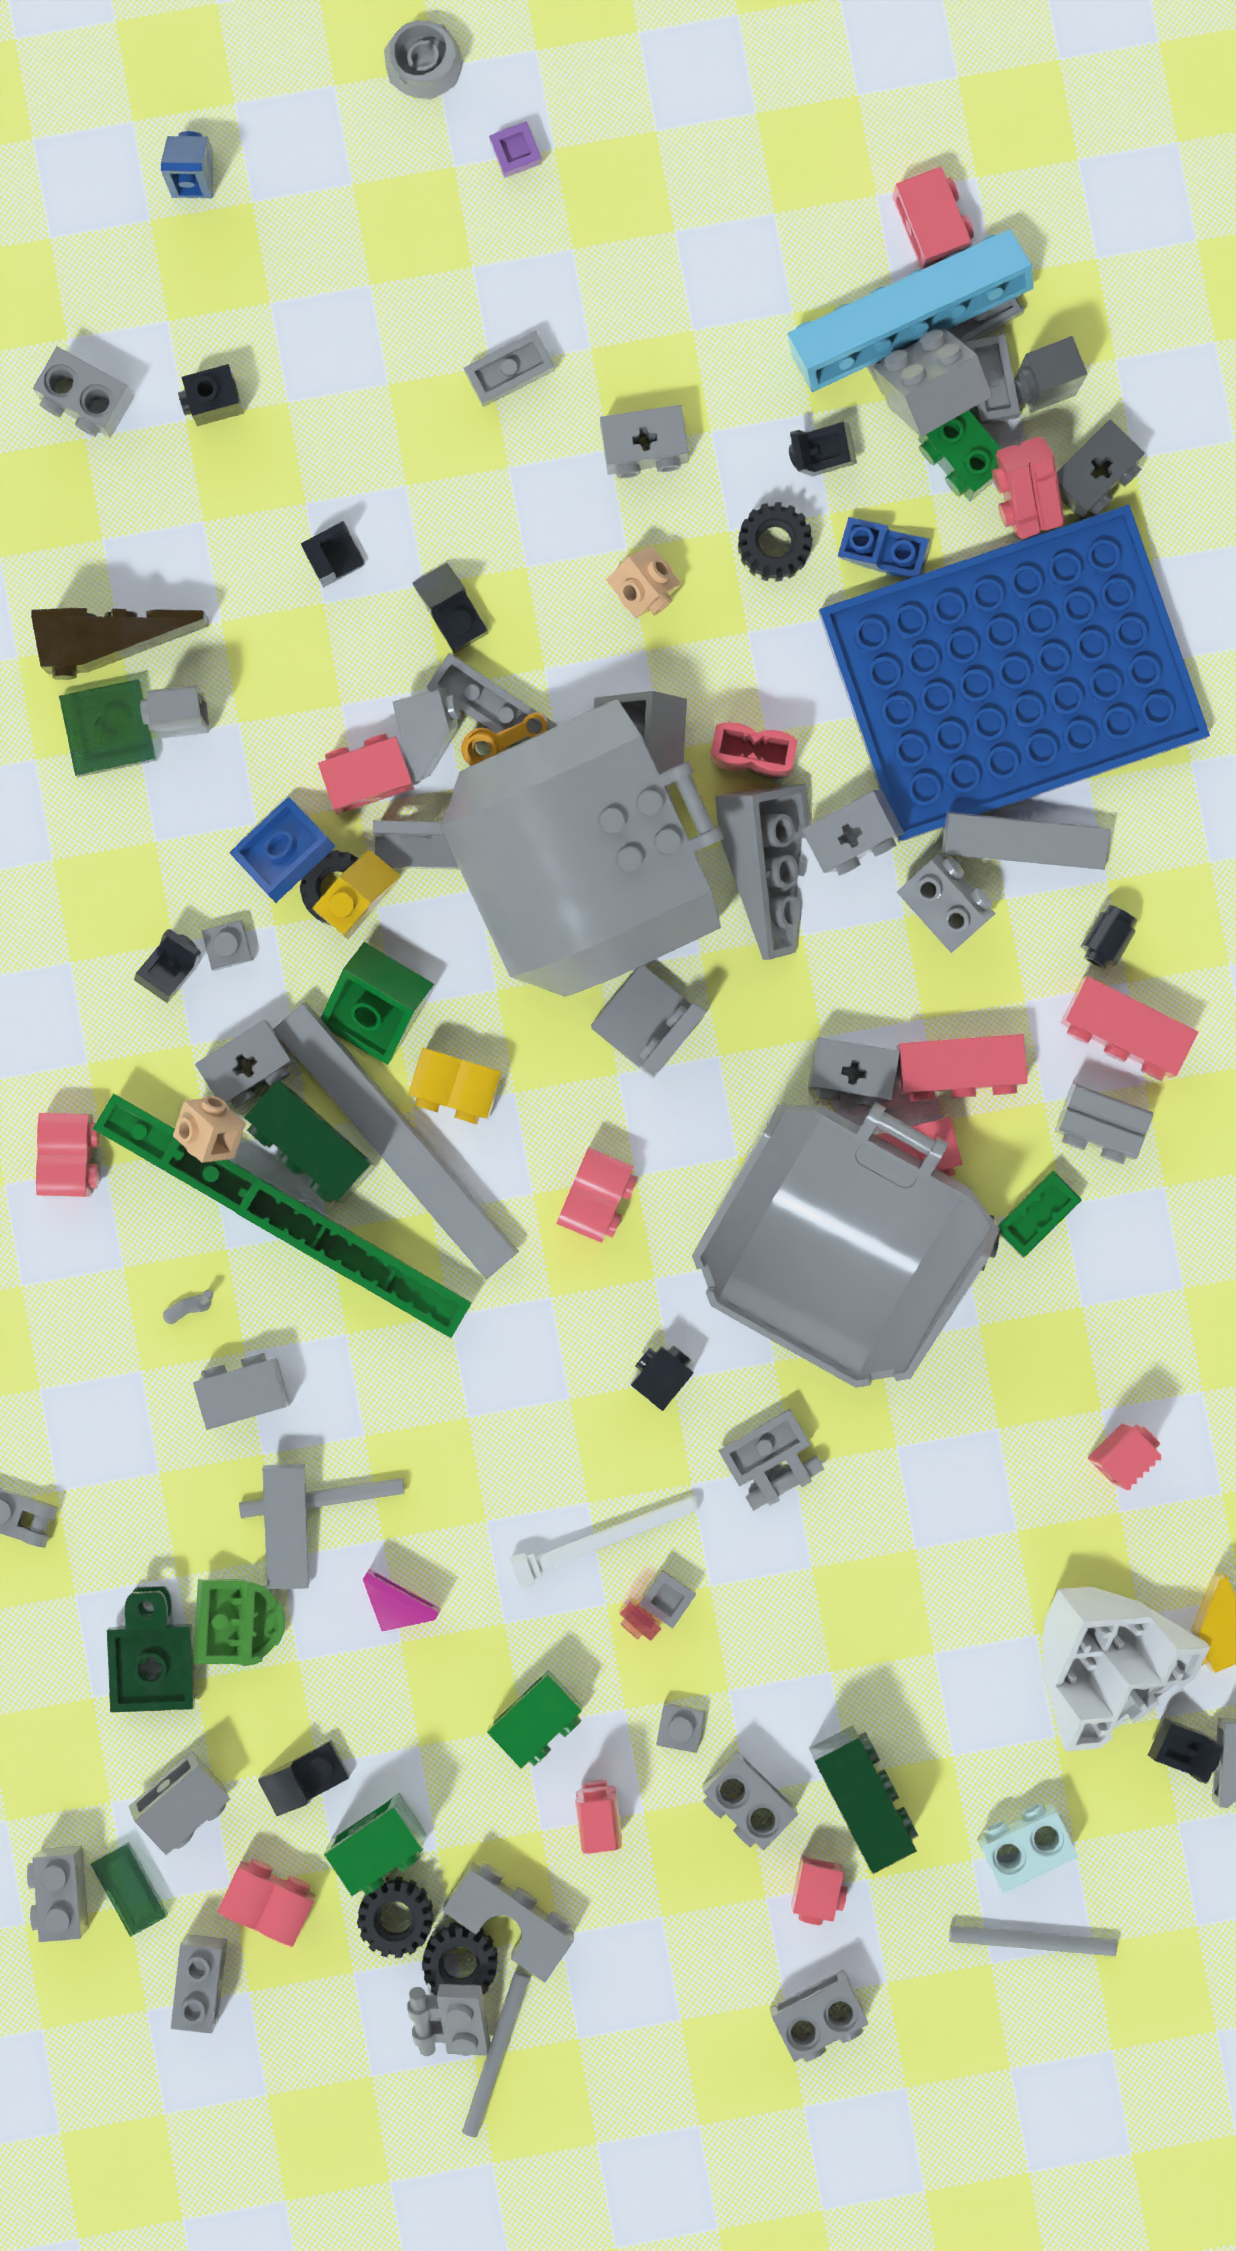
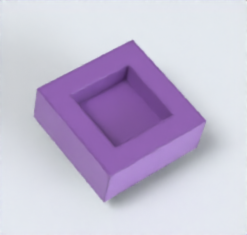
(515, 149)

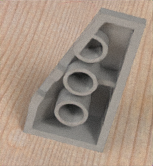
(764, 856)

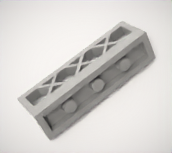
(412, 845)

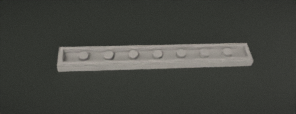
(396, 1140)

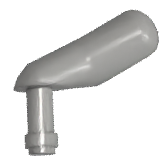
(187, 1305)

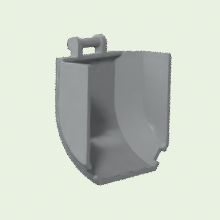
(581, 853)
(844, 1243)

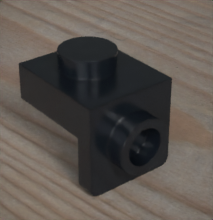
(822, 449)
(169, 965)
(1186, 1750)

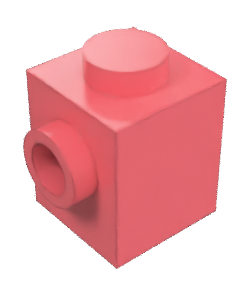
(818, 1891)

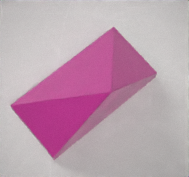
(396, 1605)

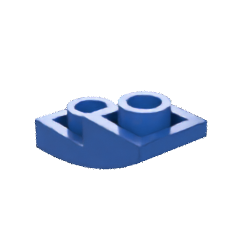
(883, 550)

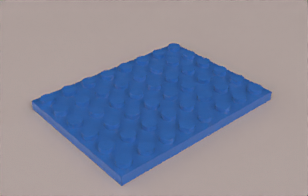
(1014, 672)

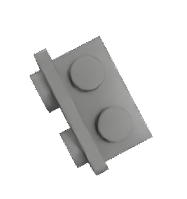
(647, 1021)

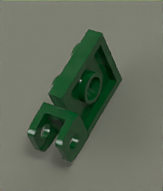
(154, 1636)

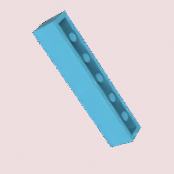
(906, 310)

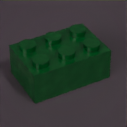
(308, 1143)
(865, 1798)

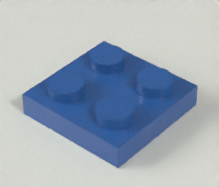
(282, 849)

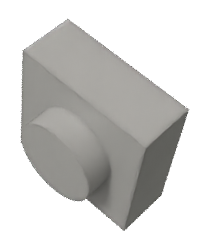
(227, 945)
(667, 1598)
(680, 1727)

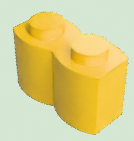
(454, 1084)

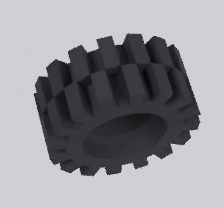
(782, 518)
(453, 1937)
(401, 1942)

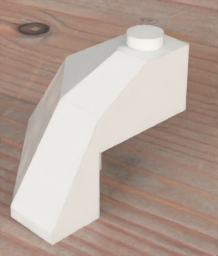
(1110, 1662)

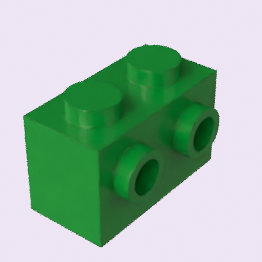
(963, 453)
(535, 1720)

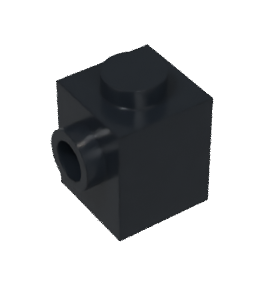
(210, 395)
(662, 1375)

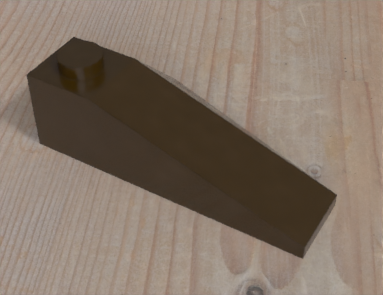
(81, 642)

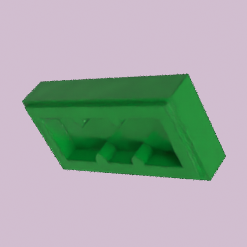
(1038, 1214)

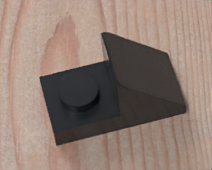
(450, 607)
(304, 1778)

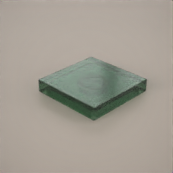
(107, 728)

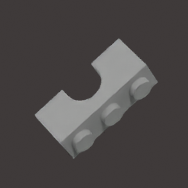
(483, 1895)

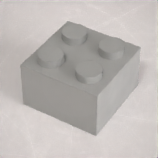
(932, 381)

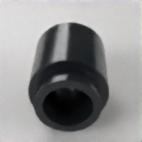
(1109, 937)

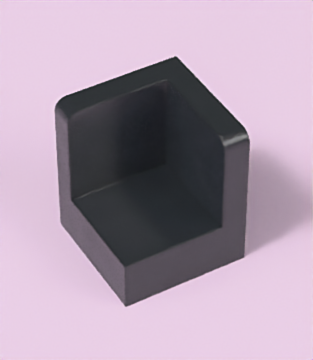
(333, 554)

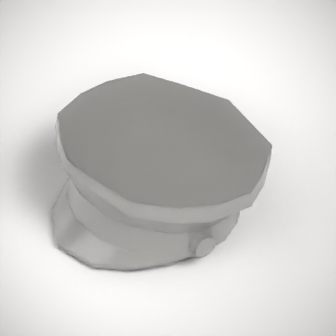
(423, 59)

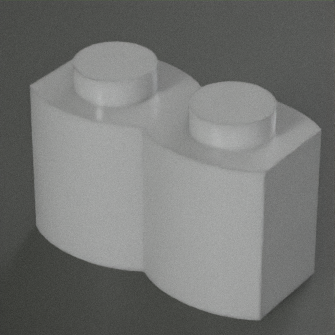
(175, 711)

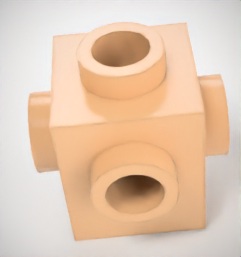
(644, 582)
(209, 1129)

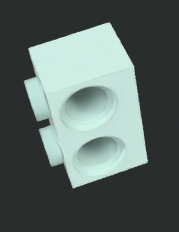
(1031, 1858)

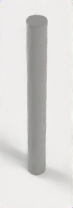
(334, 1496)
(1032, 1940)
(496, 2054)

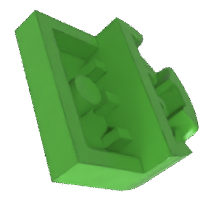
(235, 1622)

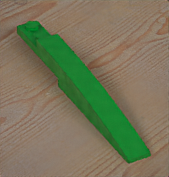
(285, 1218)

